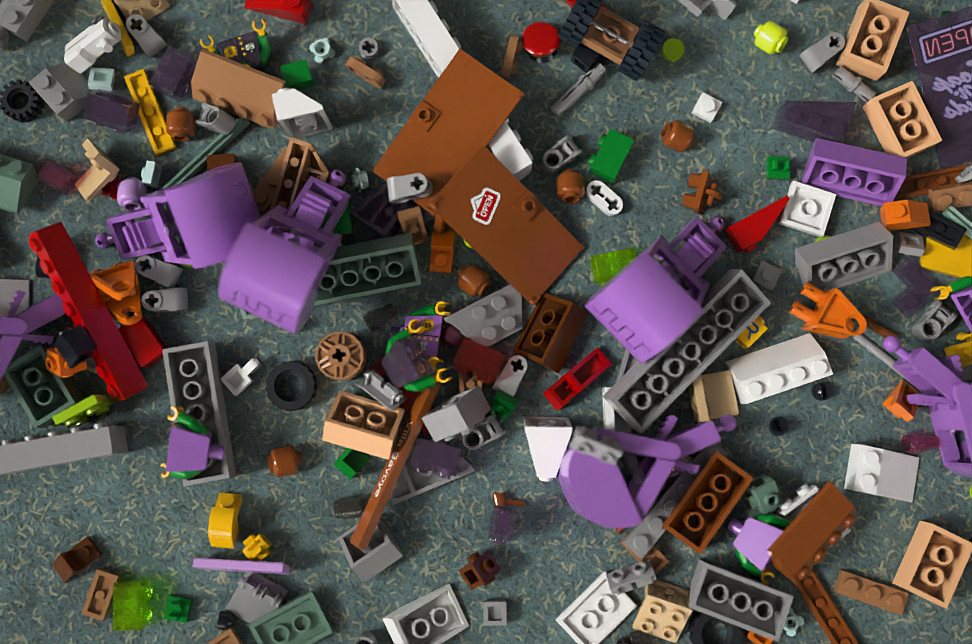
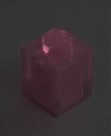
(57, 177)

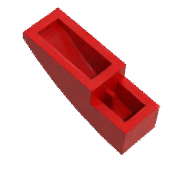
(577, 379)

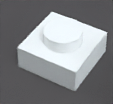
(706, 107)

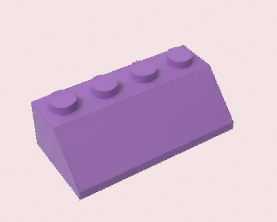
(854, 172)

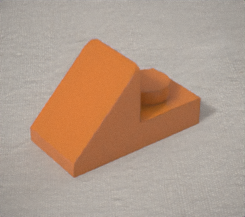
(442, 251)
(898, 403)

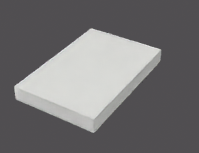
(595, 612)

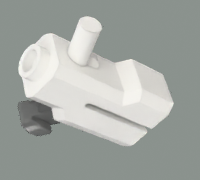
(92, 43)

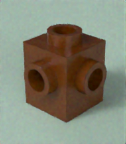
(479, 569)

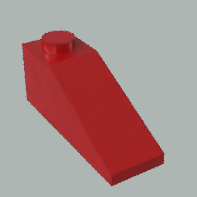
(286, 9)
(754, 227)

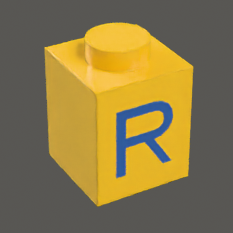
(751, 333)

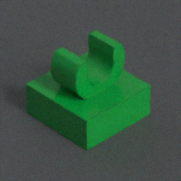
(777, 168)
(503, 405)
(178, 608)

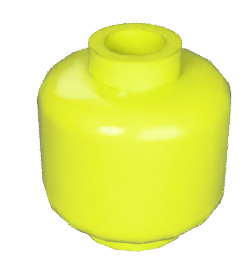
(771, 37)

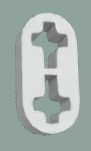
(608, 194)

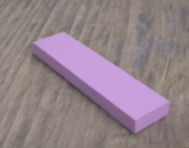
(241, 566)

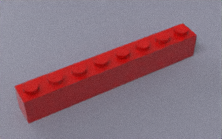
(87, 309)

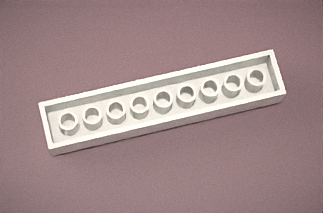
(439, 49)

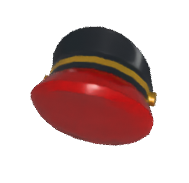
(541, 41)

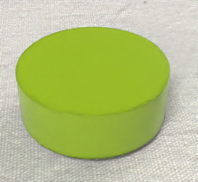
(673, 49)

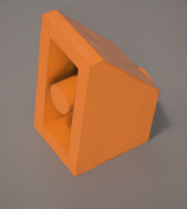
(904, 215)

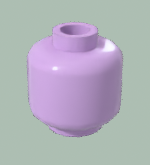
(129, 193)

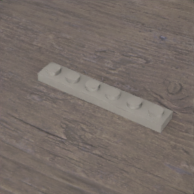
(651, 528)

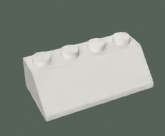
(778, 368)

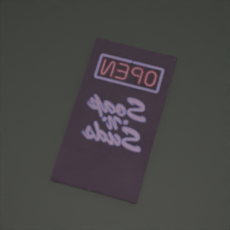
(945, 75)

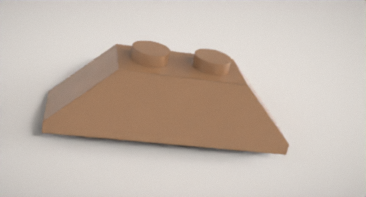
(298, 165)

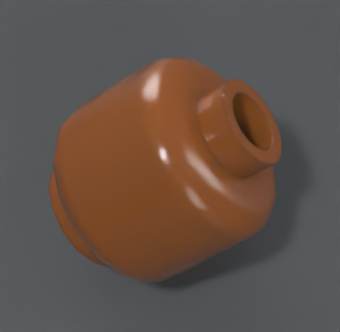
(181, 124)
(678, 136)
(570, 186)
(473, 280)
(284, 461)

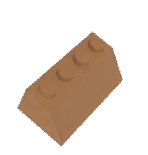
(236, 88)

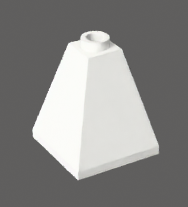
(547, 443)

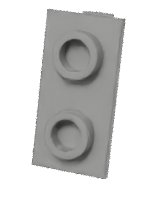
(381, 391)
(606, 449)
(621, 579)

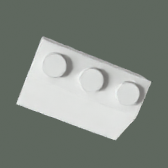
(299, 113)

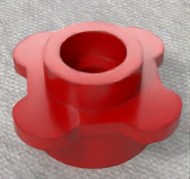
(110, 189)

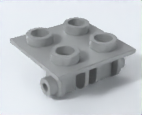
(255, 597)

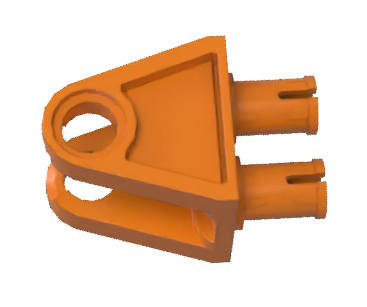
(120, 291)
(830, 314)

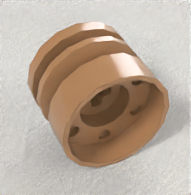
(352, 364)

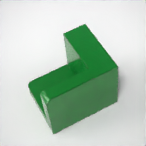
(297, 75)
(351, 462)

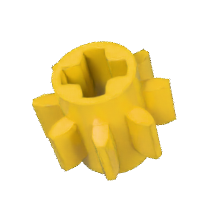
(257, 547)

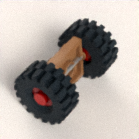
(612, 36)

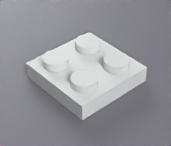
(807, 209)

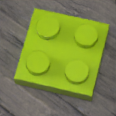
(79, 413)

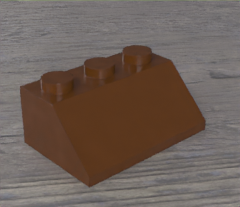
(551, 332)

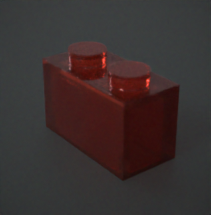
(479, 361)

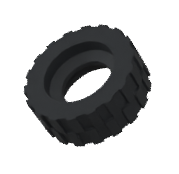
(274, 391)
(700, 621)

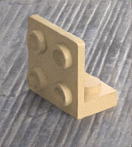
(144, 8)
(99, 174)
(712, 396)
(663, 611)

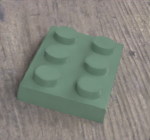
(293, 623)

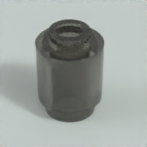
(350, 506)

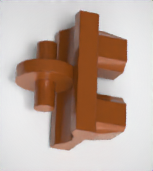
(702, 183)

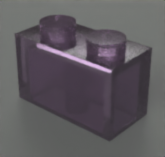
(173, 74)
(111, 111)
(436, 457)
(502, 525)

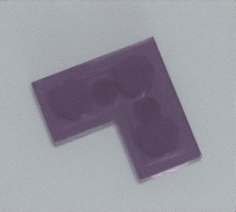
(918, 287)

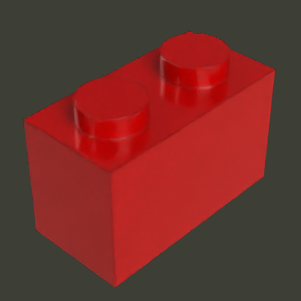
(143, 342)

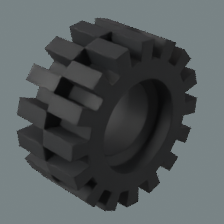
(8, 101)

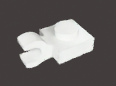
(239, 378)

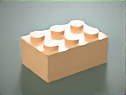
(872, 38)
(902, 121)
(363, 425)
(933, 564)

